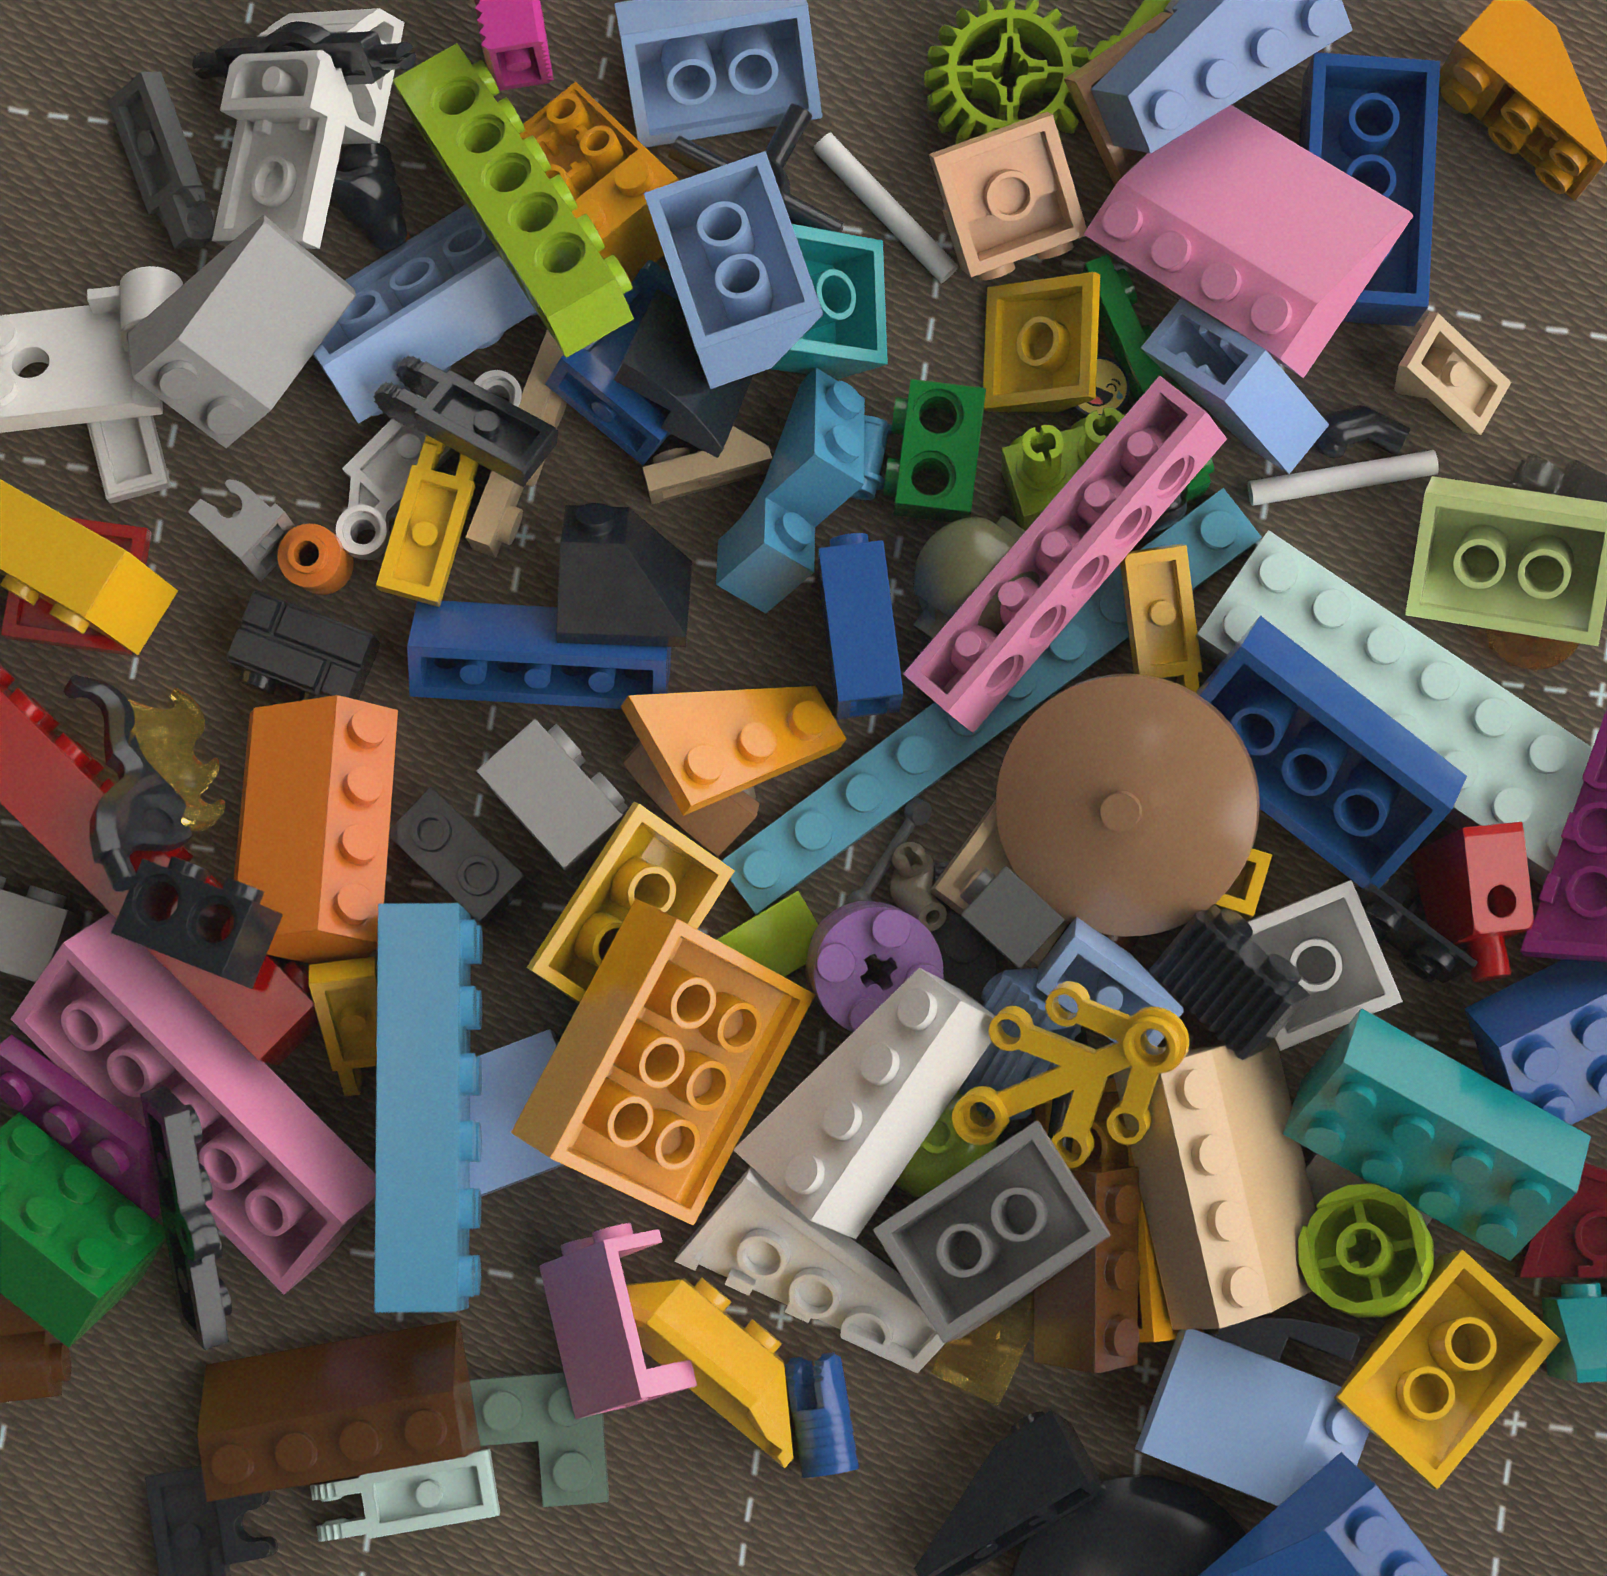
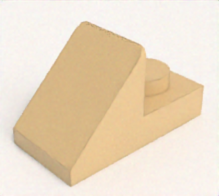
(1451, 375)
(683, 473)

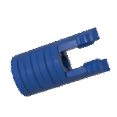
(821, 1416)

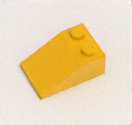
(1446, 1367)

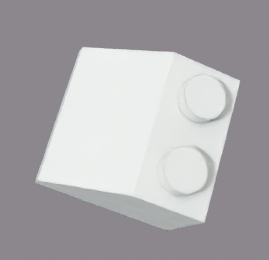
(1336, 957)

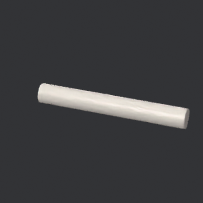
(885, 207)
(1343, 477)

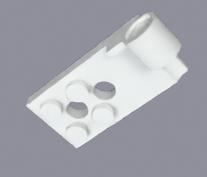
(85, 354)

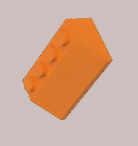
(318, 823)

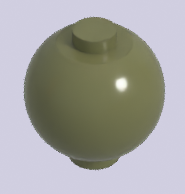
(956, 564)

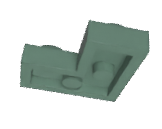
(541, 1411)

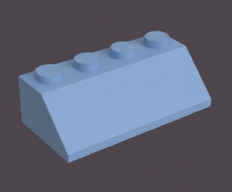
(425, 301)

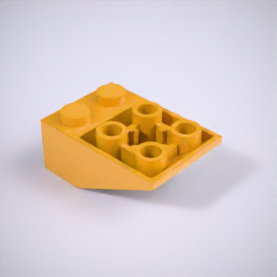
(1525, 90)
(604, 173)

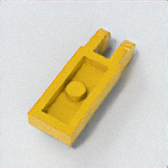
(427, 527)
(1161, 614)
(347, 1015)

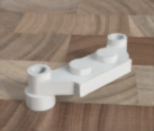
(382, 470)

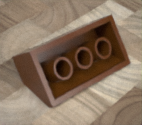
(336, 1411)

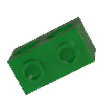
(949, 453)

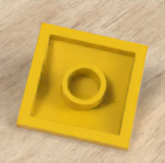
(1041, 344)

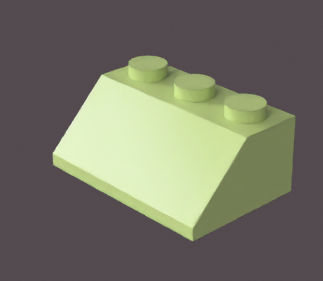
(1511, 561)

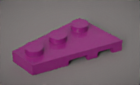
(80, 1122)

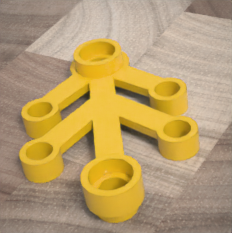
(1078, 1070)

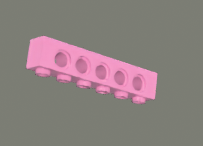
(1071, 549)

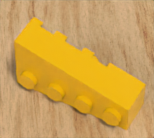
(78, 572)

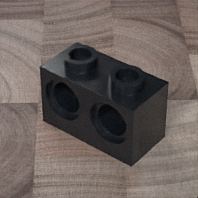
(458, 857)
(197, 923)

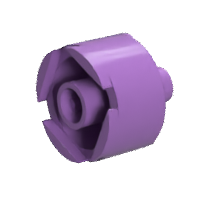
(847, 939)

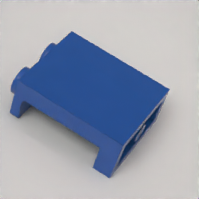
(588, 377)

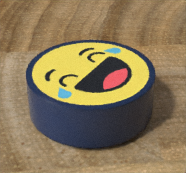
(1111, 388)

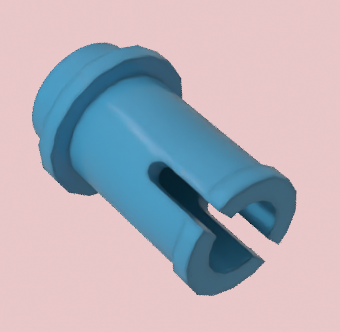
(875, 443)

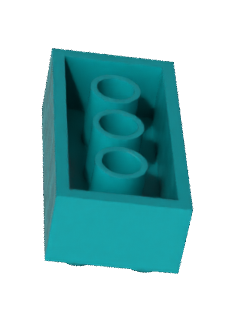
(1437, 1135)

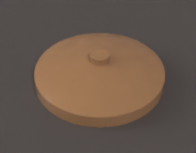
(1127, 804)

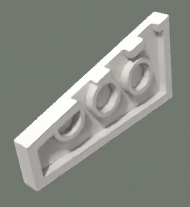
(815, 1271)

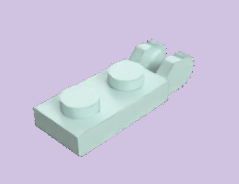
(414, 1497)

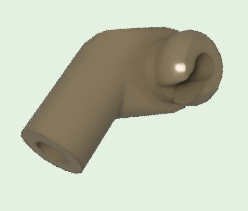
(911, 885)

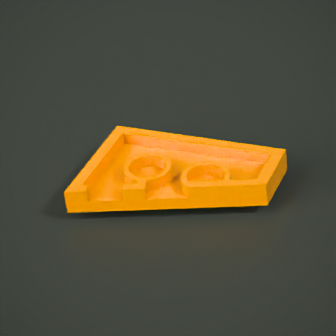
(730, 739)

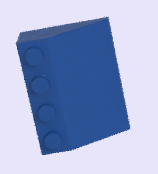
(1330, 1528)

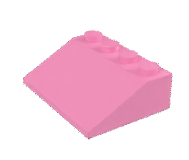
(1251, 233)

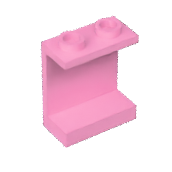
(598, 1326)

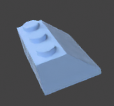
(715, 65)
(735, 267)

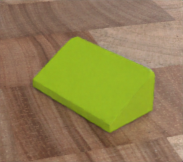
(776, 936)

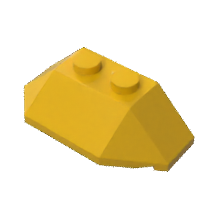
(730, 1363)

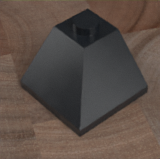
(620, 580)

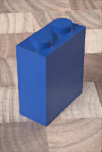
(859, 627)

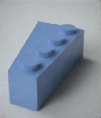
(1207, 61)

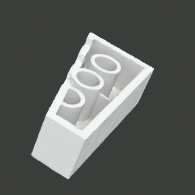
(870, 1104)

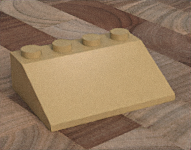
(1222, 1186)

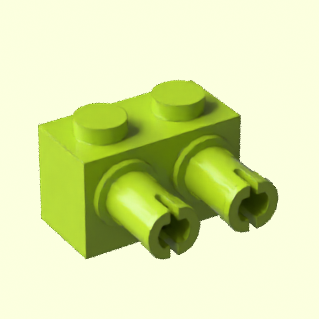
(1044, 461)

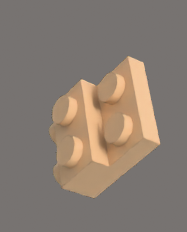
(1008, 197)

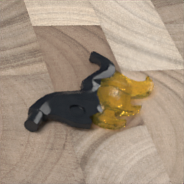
(158, 778)

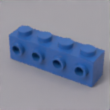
(516, 658)

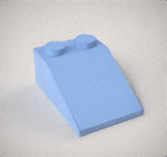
(1246, 1419)

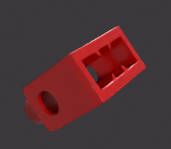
(1477, 892)

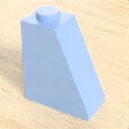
(1236, 384)

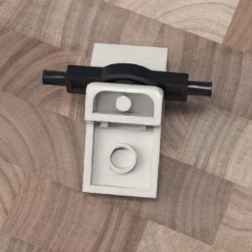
(295, 101)

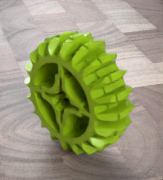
(983, 78)

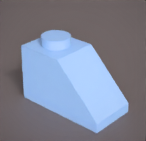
(1105, 972)

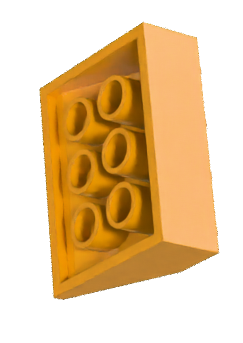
(663, 1063)

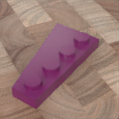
(1574, 896)

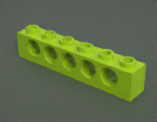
(515, 200)

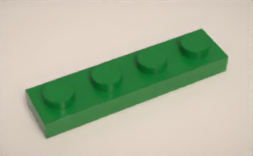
(1126, 339)

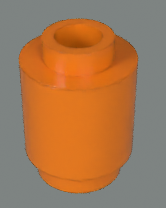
(329, 571)

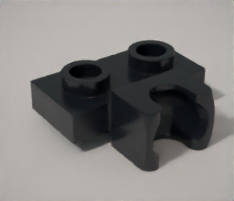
(201, 1535)

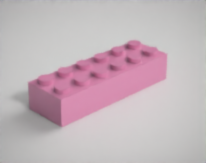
(275, 1169)

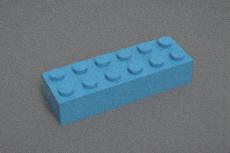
(425, 1108)

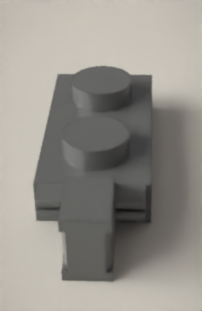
(162, 159)

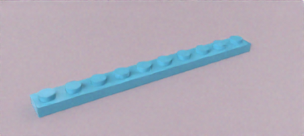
(937, 743)

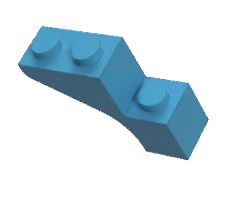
(808, 479)

